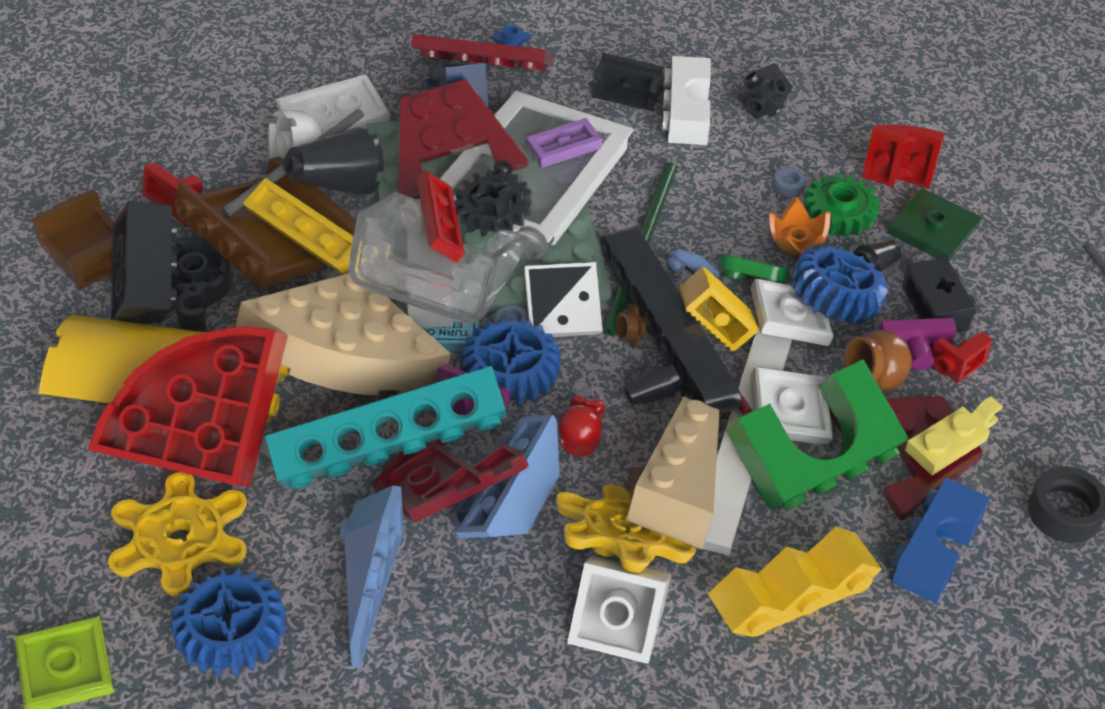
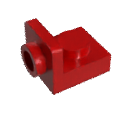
(961, 360)

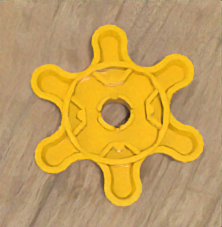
(178, 511)
(606, 529)

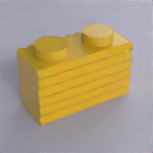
(718, 309)

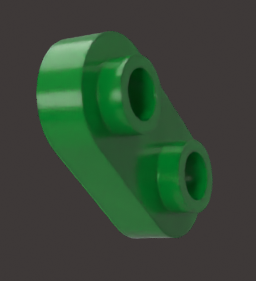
(737, 268)

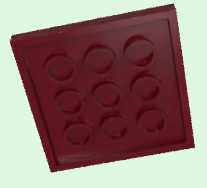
(475, 52)

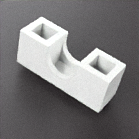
(687, 100)

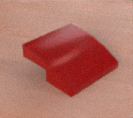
(903, 154)

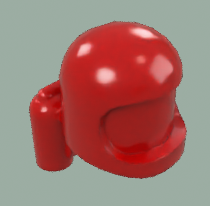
(581, 426)

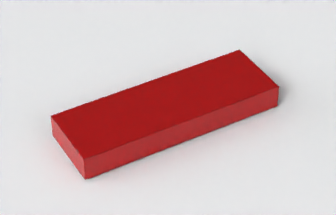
(440, 216)

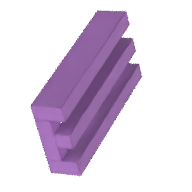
(566, 146)

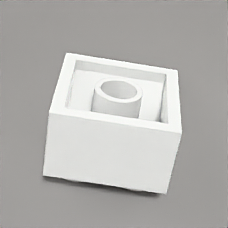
(618, 609)

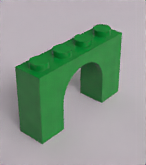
(786, 473)

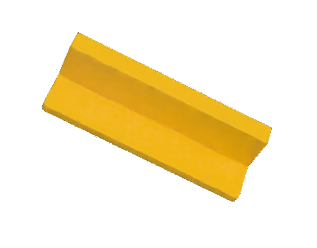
(301, 224)

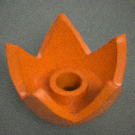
(797, 230)

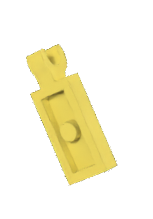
(953, 436)

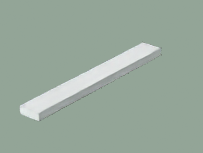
(732, 477)

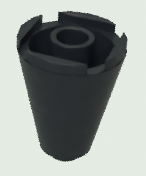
(338, 162)

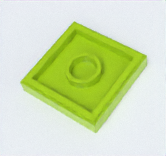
(63, 664)

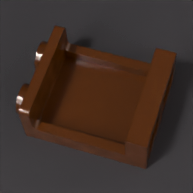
(78, 238)

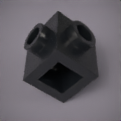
(765, 91)

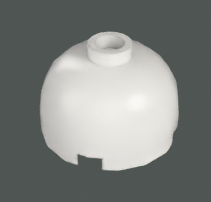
(291, 130)

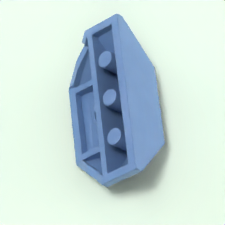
(517, 500)

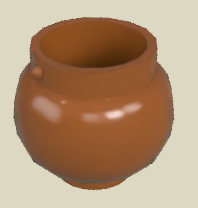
(884, 355)

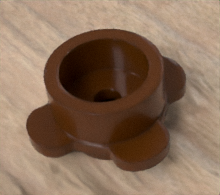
(631, 326)

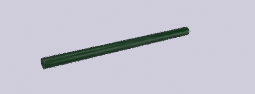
(647, 229)

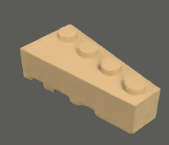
(679, 479)

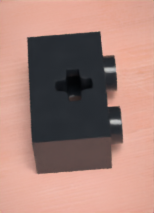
(938, 292)

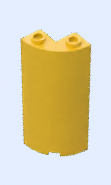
(101, 354)

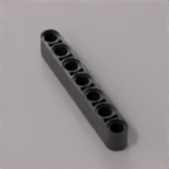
(668, 323)

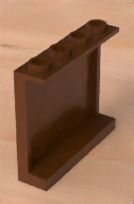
(249, 242)

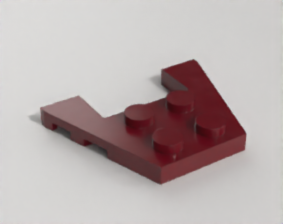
(446, 123)
(915, 417)
(439, 479)

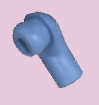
(693, 261)

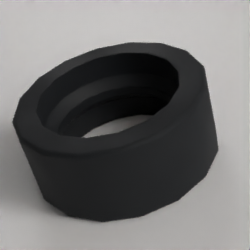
(1058, 525)

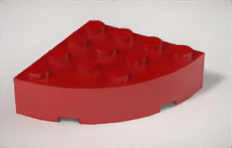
(197, 405)

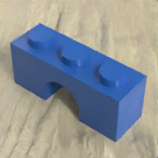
(925, 562)

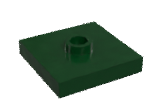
(934, 225)

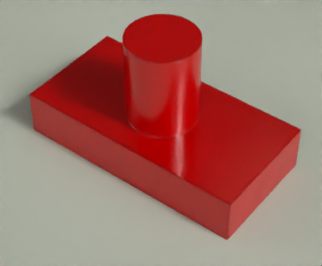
(162, 186)

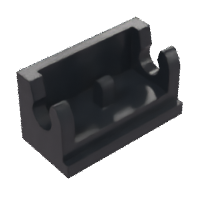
(628, 82)

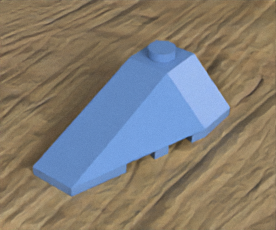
(371, 548)

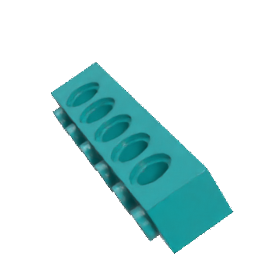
(289, 445)

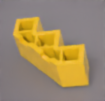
(795, 583)

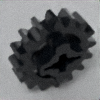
(493, 202)

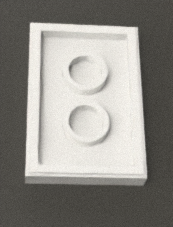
(338, 100)

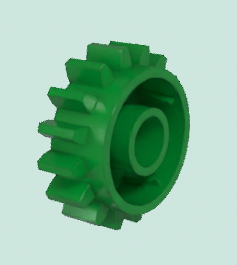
(849, 203)

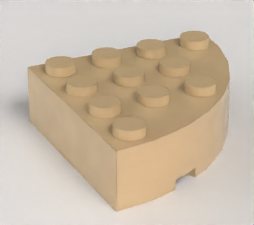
(347, 337)

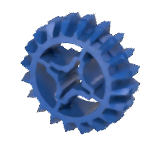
(839, 284)
(533, 352)
(202, 618)

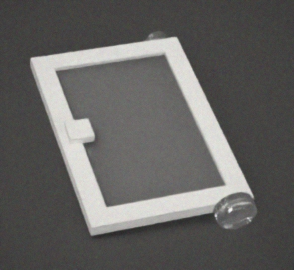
(558, 189)

